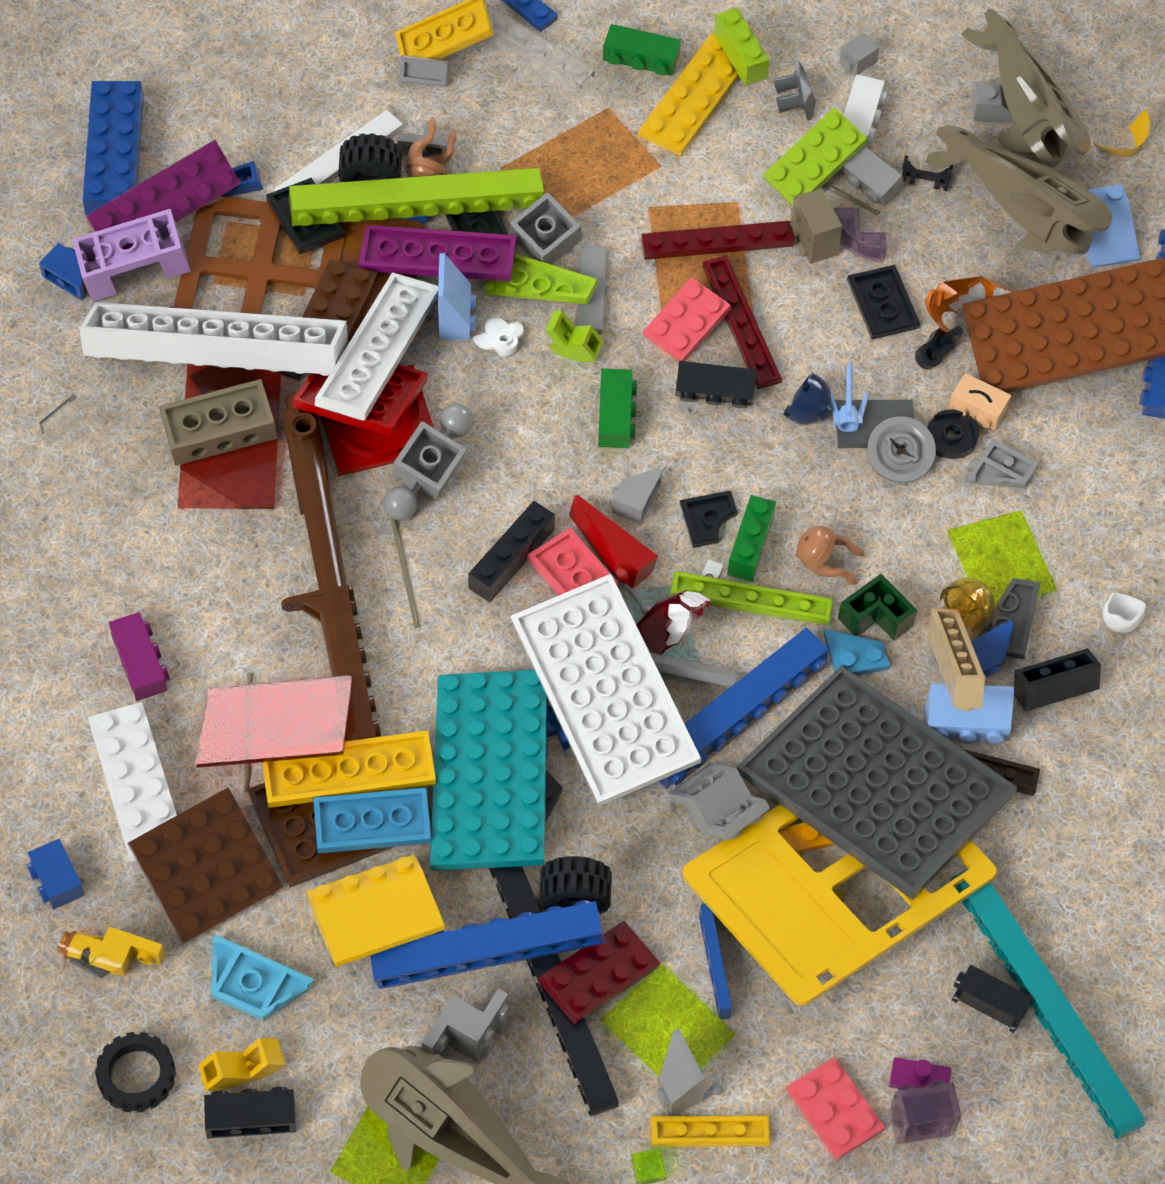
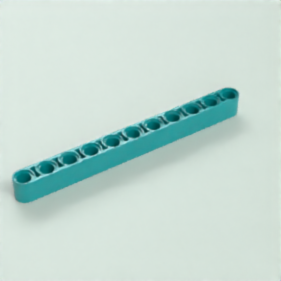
(1053, 1010)

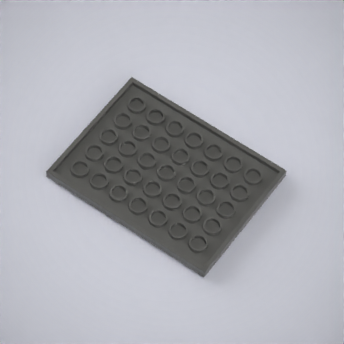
(876, 781)

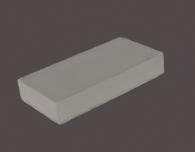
(424, 70)

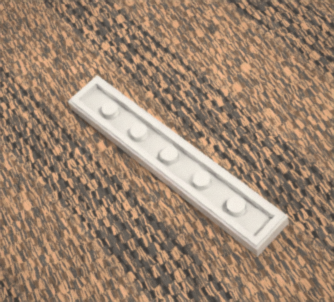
(326, 166)

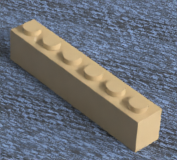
(956, 659)

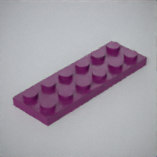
(179, 187)
(418, 252)

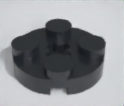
(953, 447)

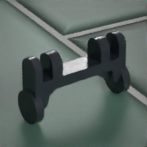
(912, 172)

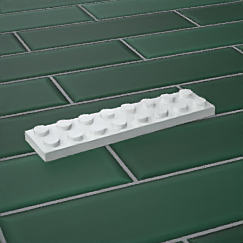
(377, 347)

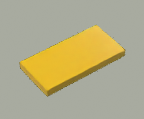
(446, 31)

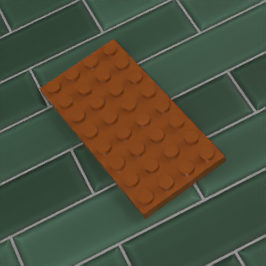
(1069, 327)

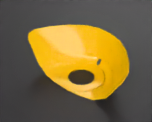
(1140, 131)

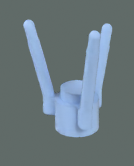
(848, 418)

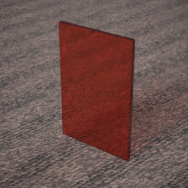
(275, 721)

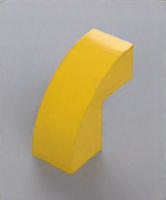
(232, 1069)

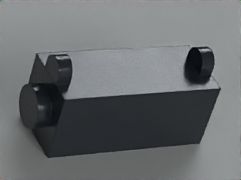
(991, 997)

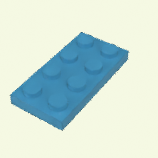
(372, 820)

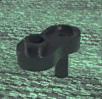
(937, 345)

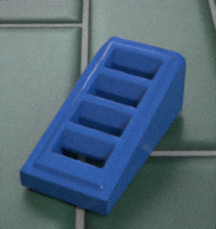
(247, 185)

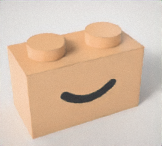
(980, 401)

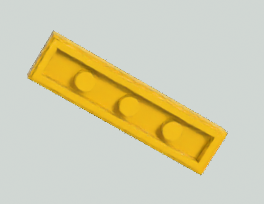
(710, 1131)

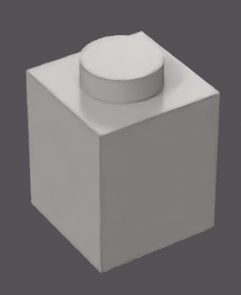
(859, 54)

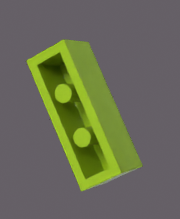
(741, 46)

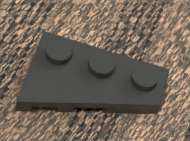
(1017, 605)

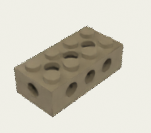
(218, 422)

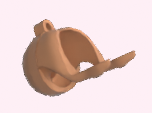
(429, 165)
(816, 547)

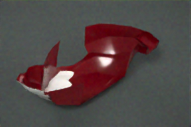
(670, 620)

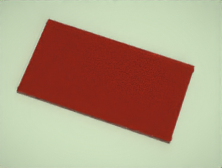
(237, 477)

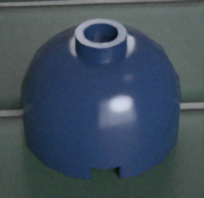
(810, 401)

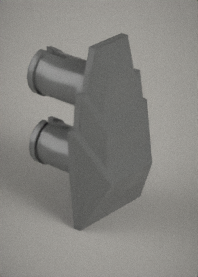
(803, 98)

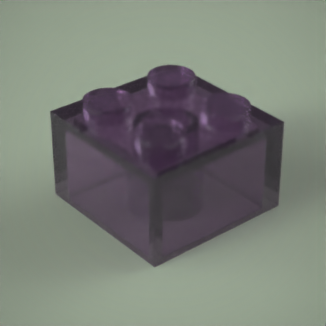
(924, 1112)

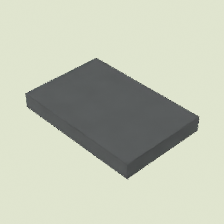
(875, 413)

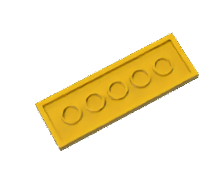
(691, 99)
(365, 767)

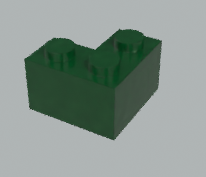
(878, 603)

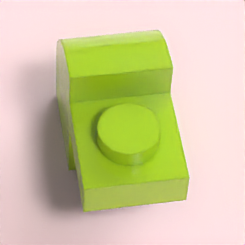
(573, 342)

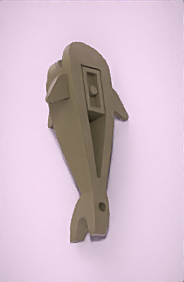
(1039, 108)
(1044, 202)
(438, 1109)

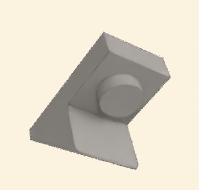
(436, 147)

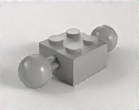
(428, 461)

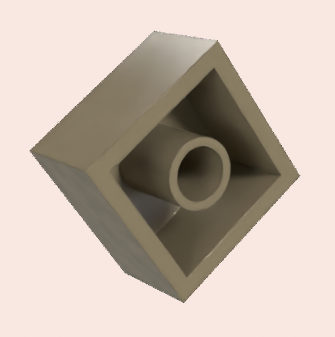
(815, 226)

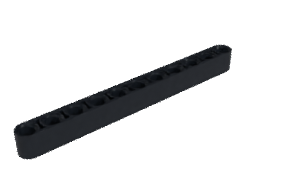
(574, 1039)

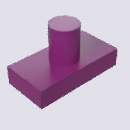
(917, 1073)

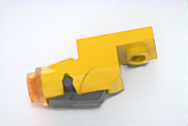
(109, 953)

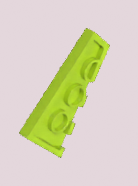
(543, 282)

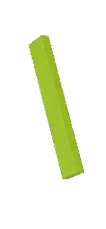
(756, 598)

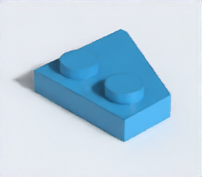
(855, 653)

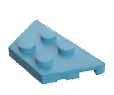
(253, 981)

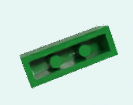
(641, 50)
(616, 408)
(751, 538)

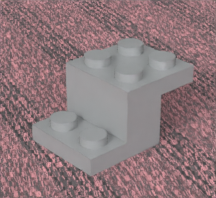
(719, 801)
(468, 1028)

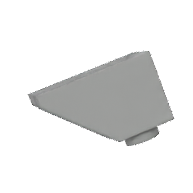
(636, 494)

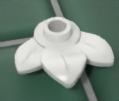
(500, 336)

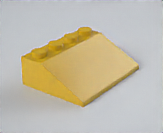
(374, 910)

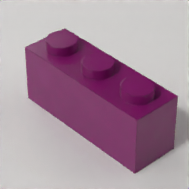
(139, 656)

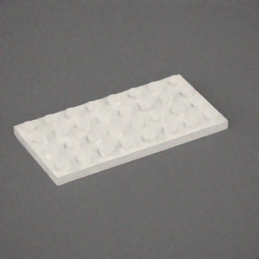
(605, 690)

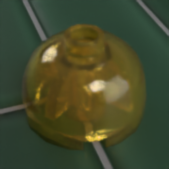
(971, 599)

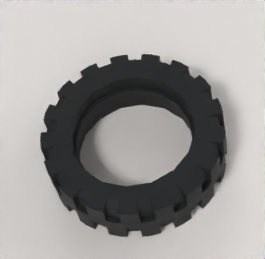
(141, 1100)

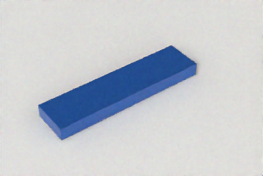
(715, 962)

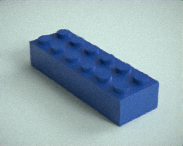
(112, 141)

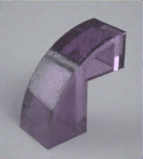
(862, 244)

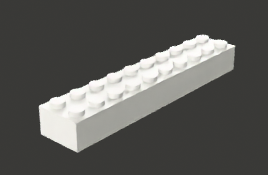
(213, 338)

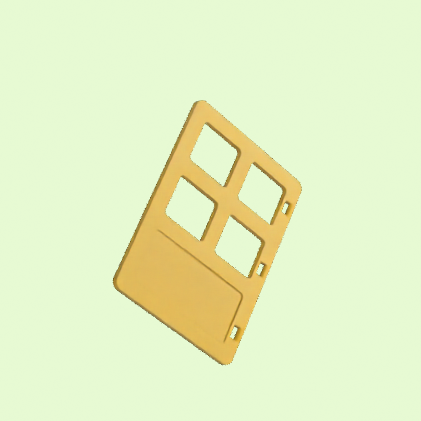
(793, 916)

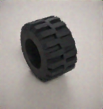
(369, 158)
(574, 880)

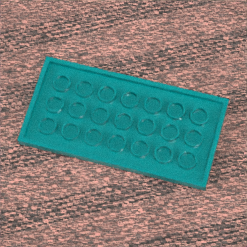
(489, 771)

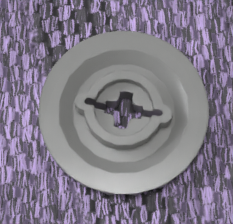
(900, 432)

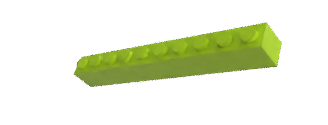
(414, 196)

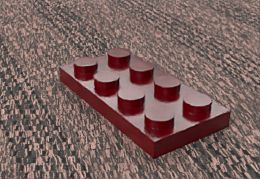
(599, 973)

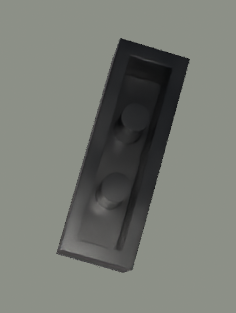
(715, 384)
(1057, 679)
(249, 1113)

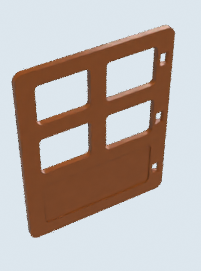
(260, 269)

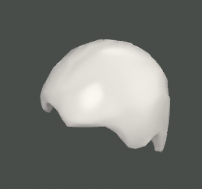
(1123, 613)

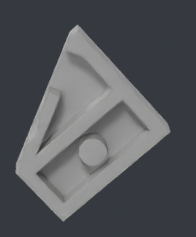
(1002, 467)

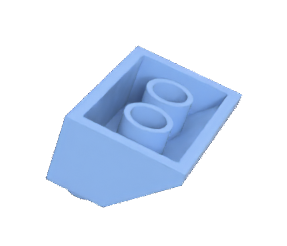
(988, 723)

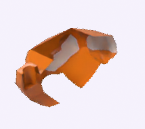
(953, 293)

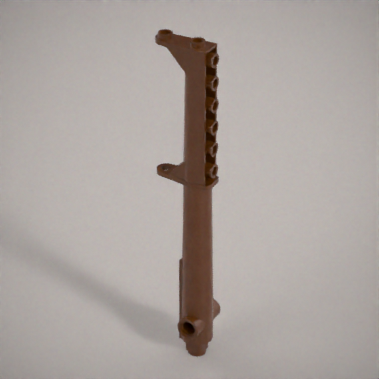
(335, 600)

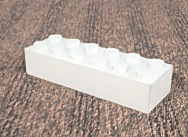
(132, 772)

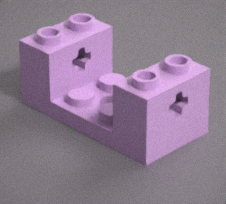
(154, 240)

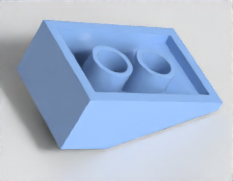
(1119, 241)
(454, 302)

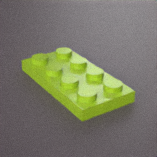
(816, 156)

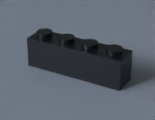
(511, 551)

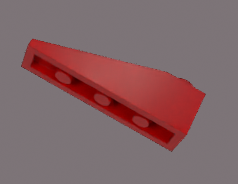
(617, 548)

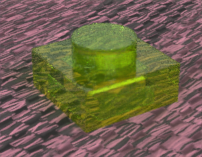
(648, 1166)

